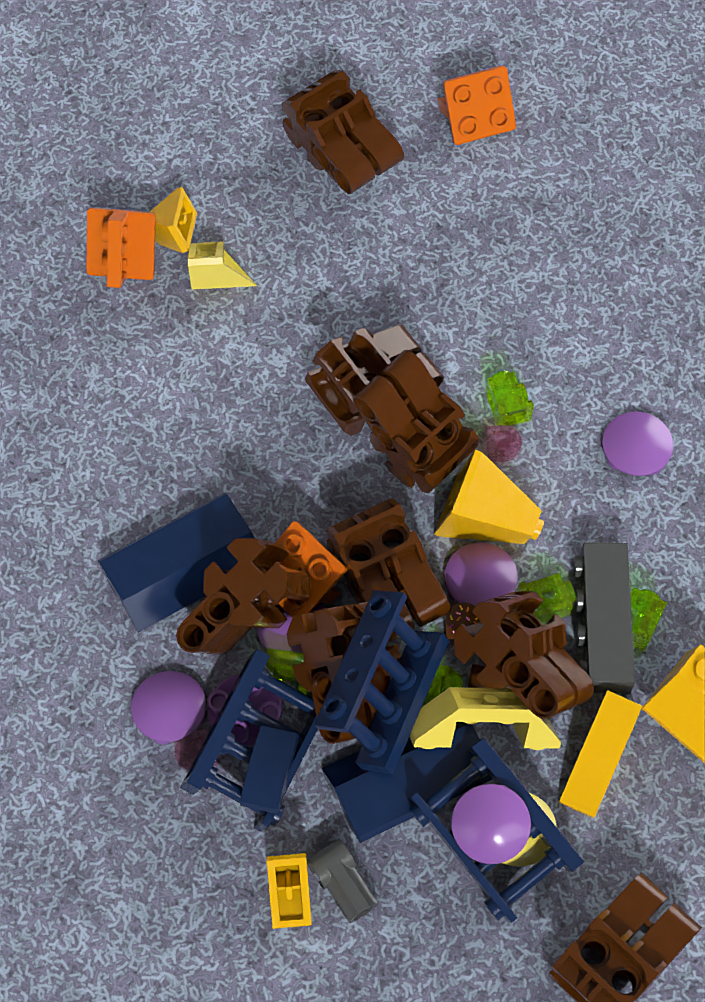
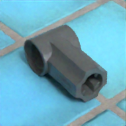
(339, 875)

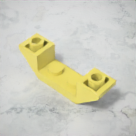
(472, 705)

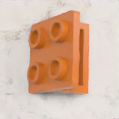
(478, 105)
(120, 245)
(317, 562)

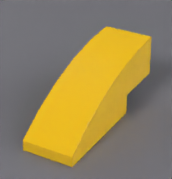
(600, 754)

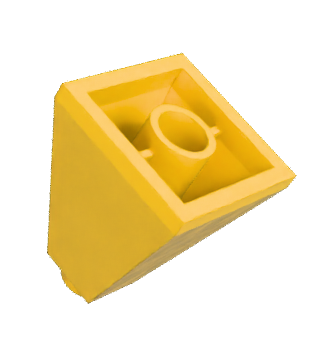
(488, 506)

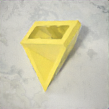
(214, 268)

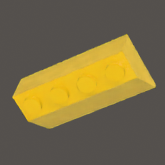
(680, 702)

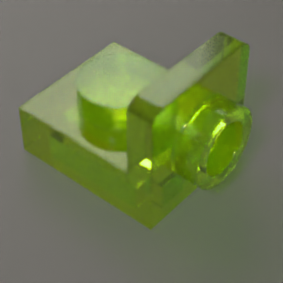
(650, 612)
(282, 663)

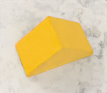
(175, 221)
(289, 890)

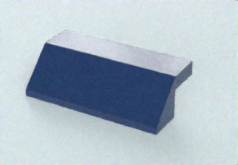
(168, 565)
(381, 800)

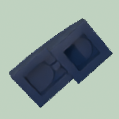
(269, 769)

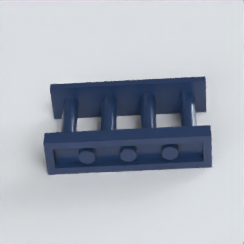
(405, 692)
(240, 708)
(559, 850)

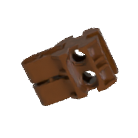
(340, 132)
(353, 365)
(414, 423)
(388, 568)
(242, 597)
(324, 643)
(524, 654)
(610, 936)

